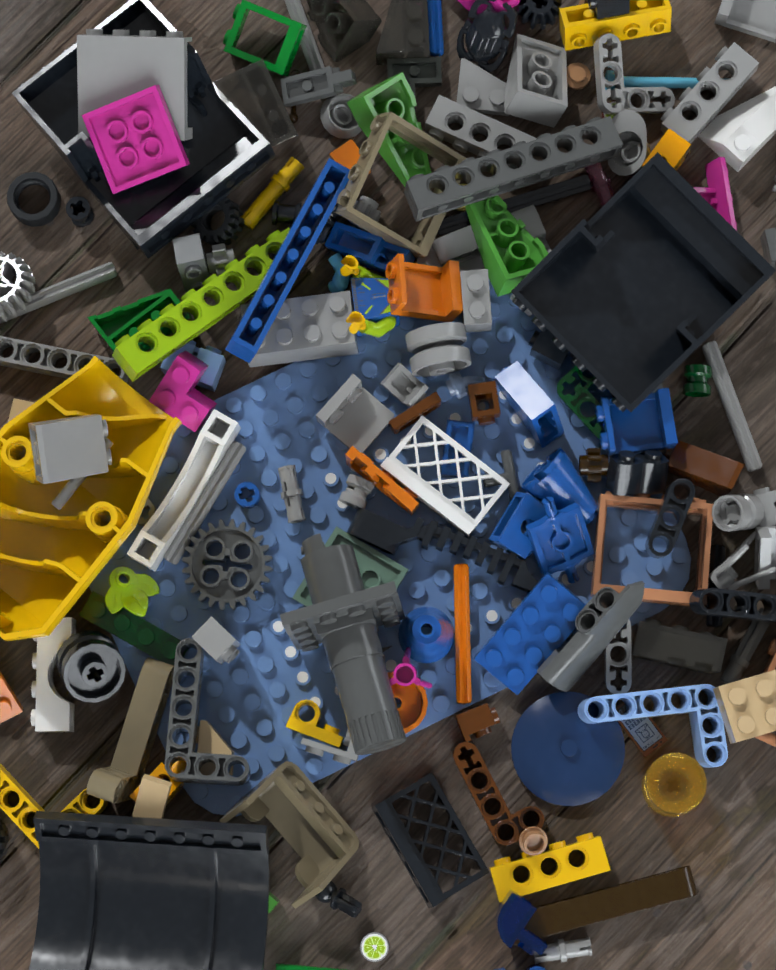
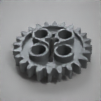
(231, 540)

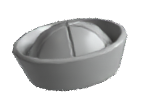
(338, 117)

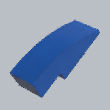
(365, 247)

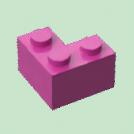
(178, 395)

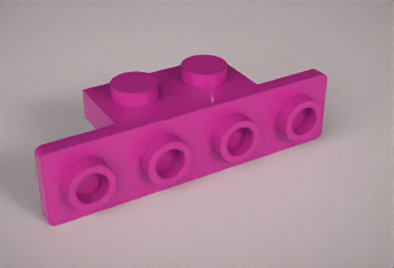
(718, 190)

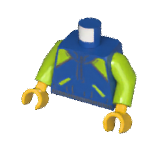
(369, 294)

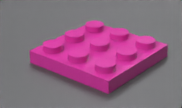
(135, 139)

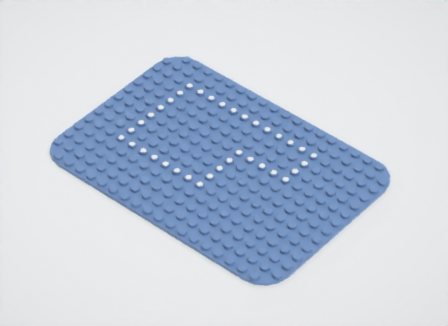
(280, 428)

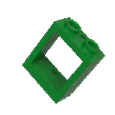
(288, 49)

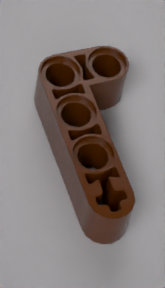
(480, 796)

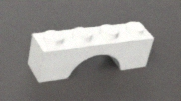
(52, 710)

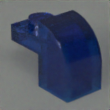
(511, 922)

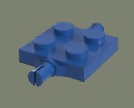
(560, 539)

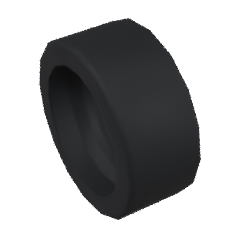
(24, 181)

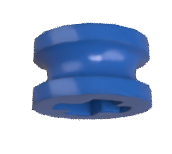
(243, 502)

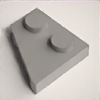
(480, 90)

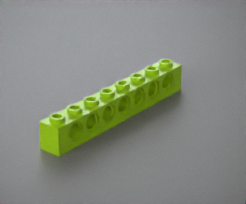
(138, 362)

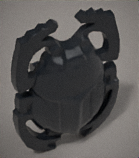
(486, 35)

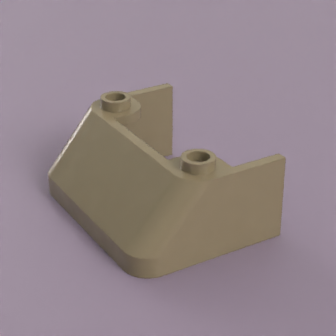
(305, 822)

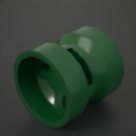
(697, 378)

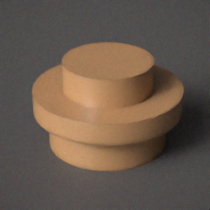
(578, 76)
(533, 840)

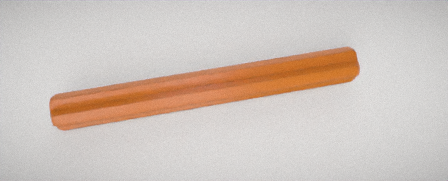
(462, 634)

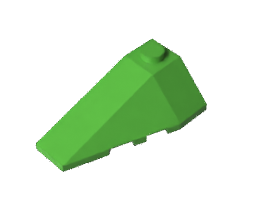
(503, 244)

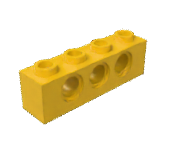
(594, 863)

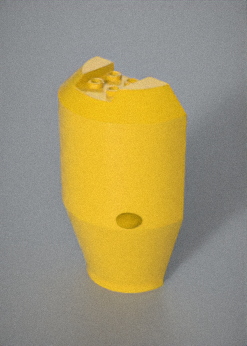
(58, 553)

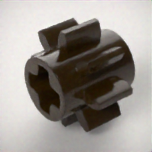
(593, 465)

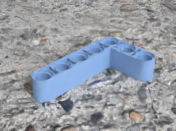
(662, 706)

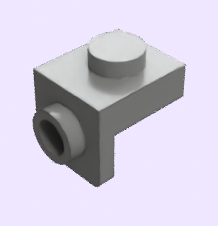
(404, 386)

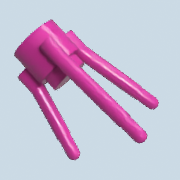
(406, 673)

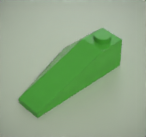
(398, 98)

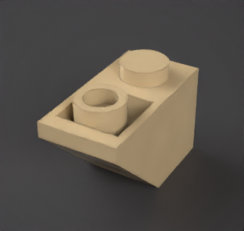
(211, 742)

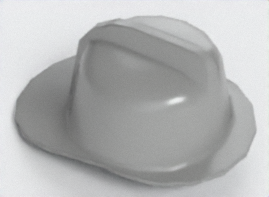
(635, 146)

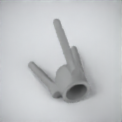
(724, 574)

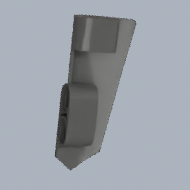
(596, 628)

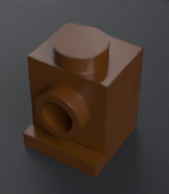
(486, 393)
(477, 721)

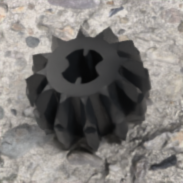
(547, 13)

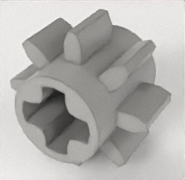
(368, 207)
(219, 258)

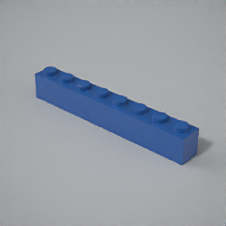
(288, 261)

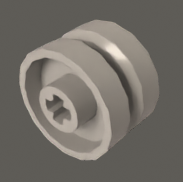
(438, 349)

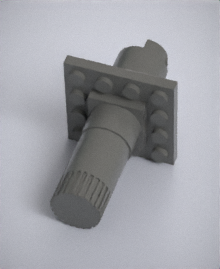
(347, 623)

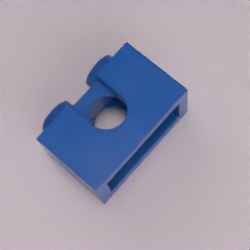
(508, 530)

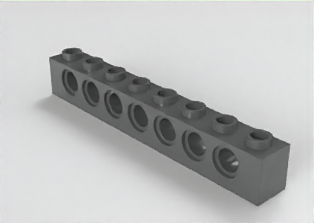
(505, 179)

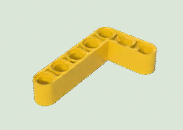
(27, 804)

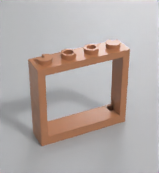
(644, 502)

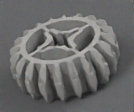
(14, 296)

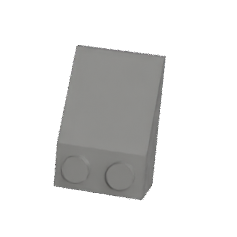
(536, 81)

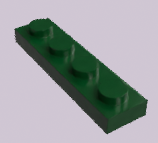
(132, 629)

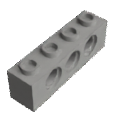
(733, 60)
(472, 122)

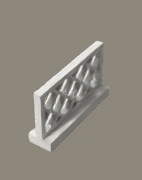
(429, 495)

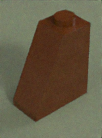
(703, 468)

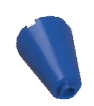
(561, 481)
(426, 647)

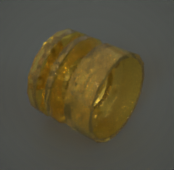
(690, 784)

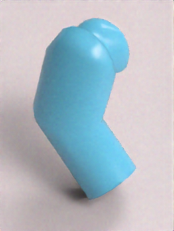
(339, 282)

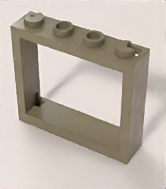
(427, 228)

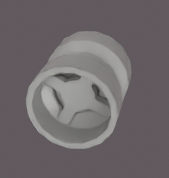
(356, 492)

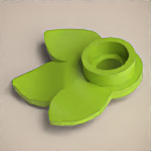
(130, 595)

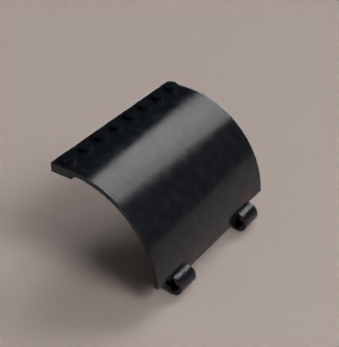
(150, 894)

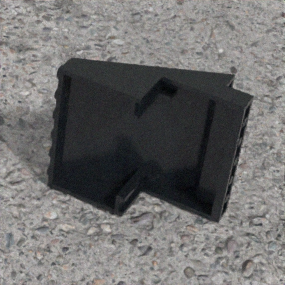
(220, 154)
(642, 283)

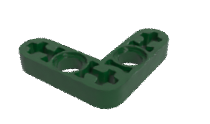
(582, 395)

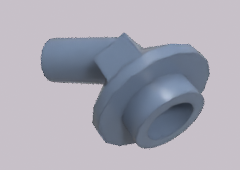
(458, 384)

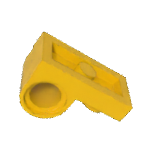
(327, 734)

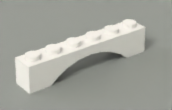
(200, 466)

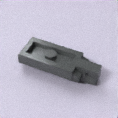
(315, 85)

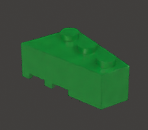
(128, 318)

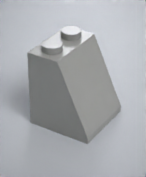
(69, 448)

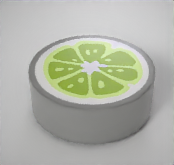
(374, 946)

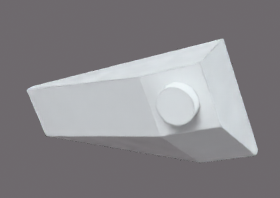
(743, 129)

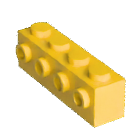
(645, 18)

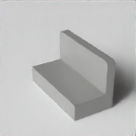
(765, 554)

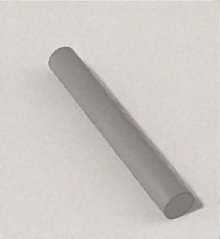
(72, 486)

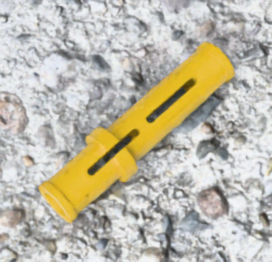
(277, 186)

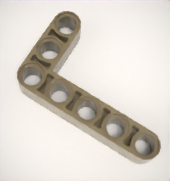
(137, 735)

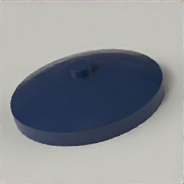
(562, 755)

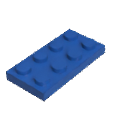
(531, 633)

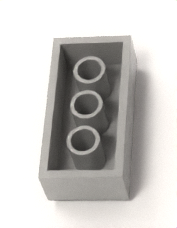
(308, 330)

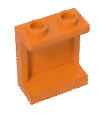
(424, 290)

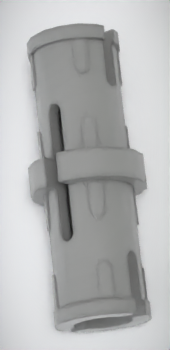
(291, 494)
(564, 950)

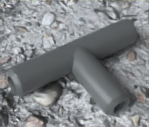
(509, 474)

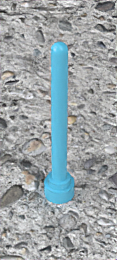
(668, 82)

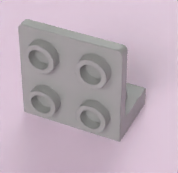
(354, 415)
(339, 755)

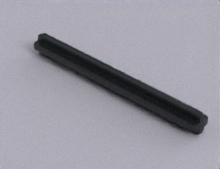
(535, 197)

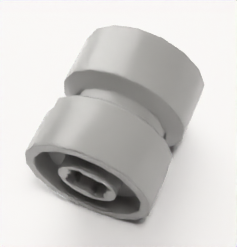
(737, 512)

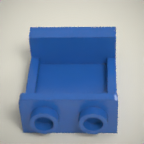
(645, 428)

